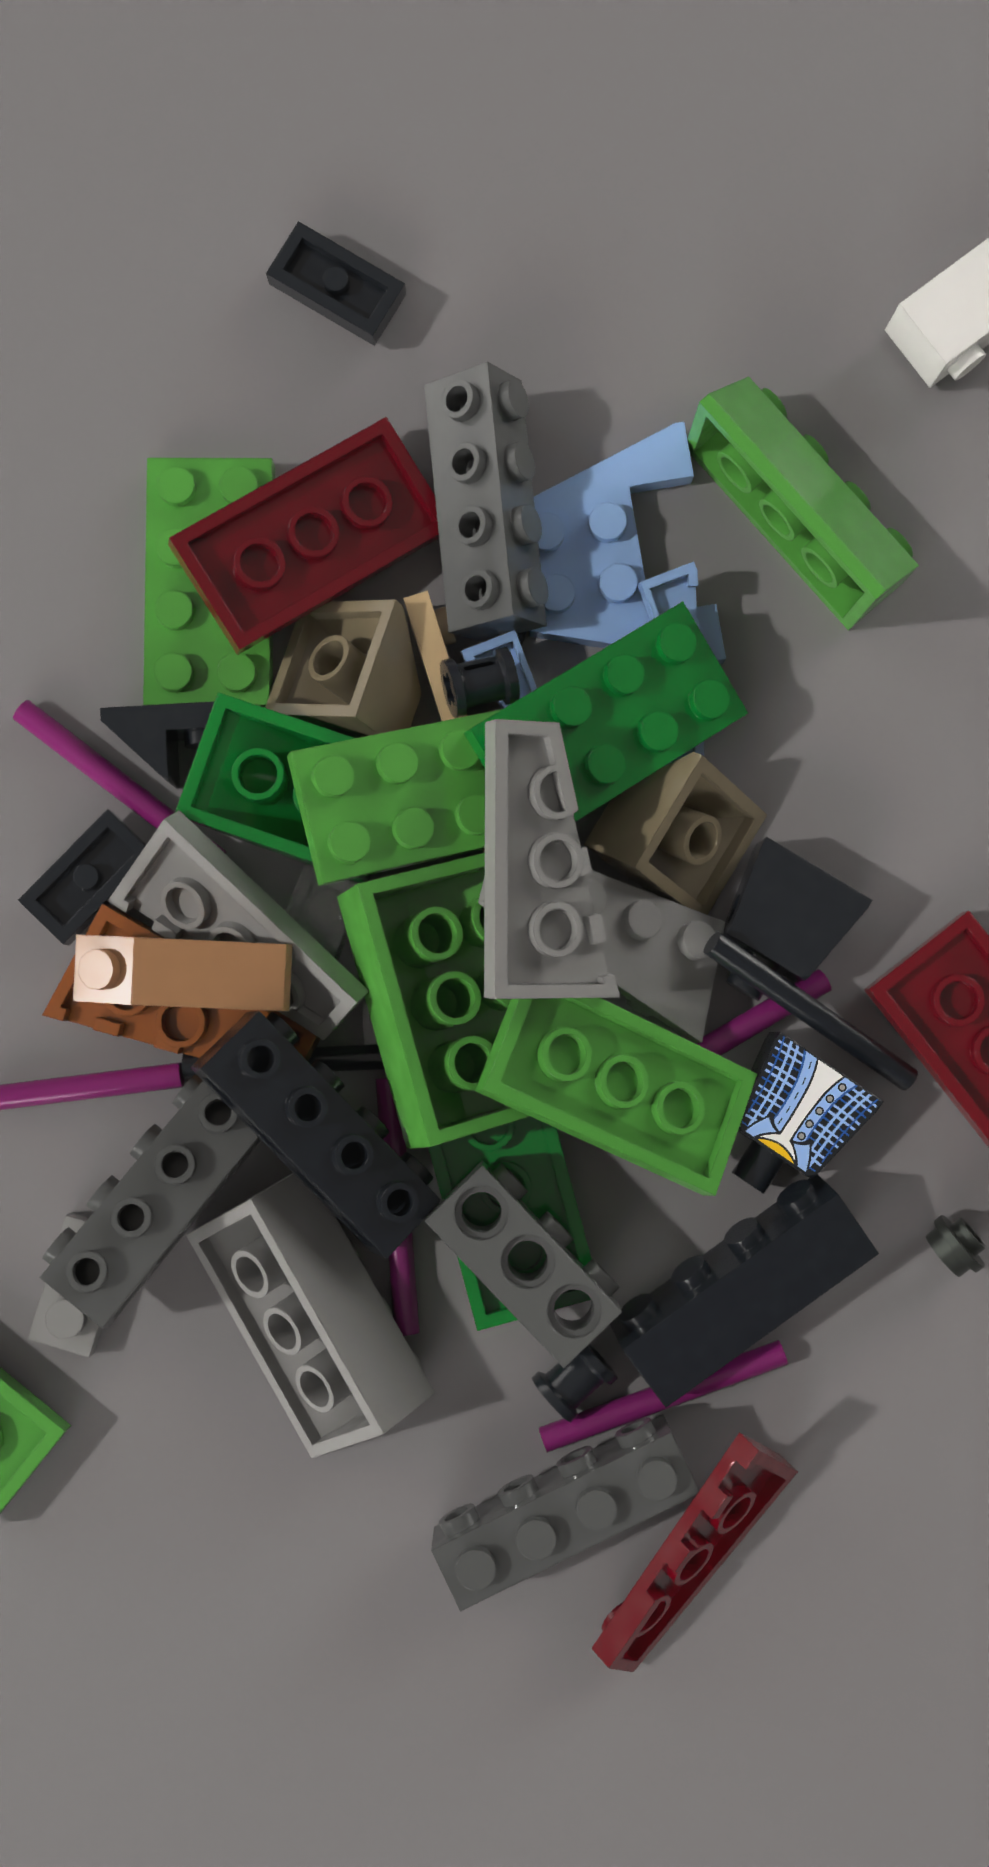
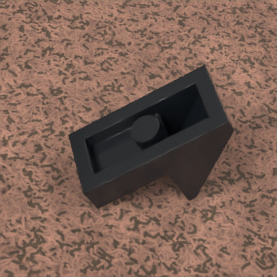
(156, 729)

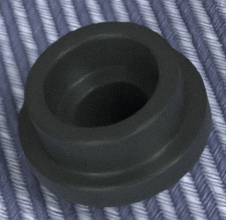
(956, 1245)

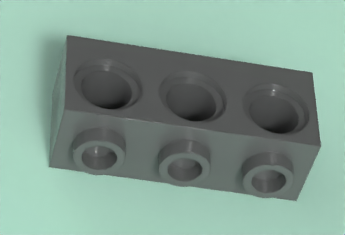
(533, 1294)

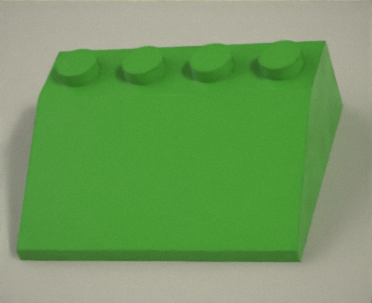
(423, 963)

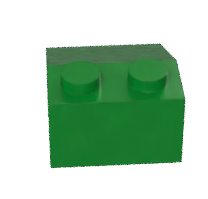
(244, 778)

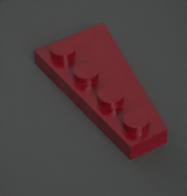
(701, 1541)

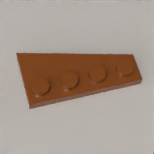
(167, 1028)

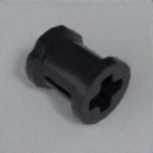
(479, 681)
(571, 1385)

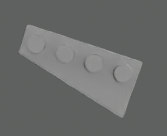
(537, 891)
(203, 895)
(656, 953)

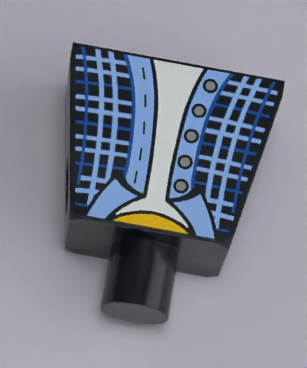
(798, 1113)

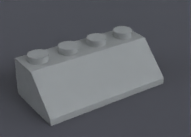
(311, 1317)

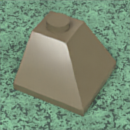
(350, 669)
(678, 832)

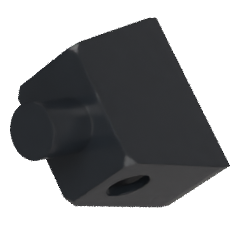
(789, 913)

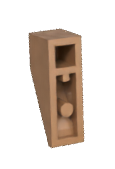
(182, 973)

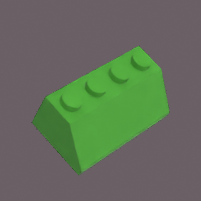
(798, 500)

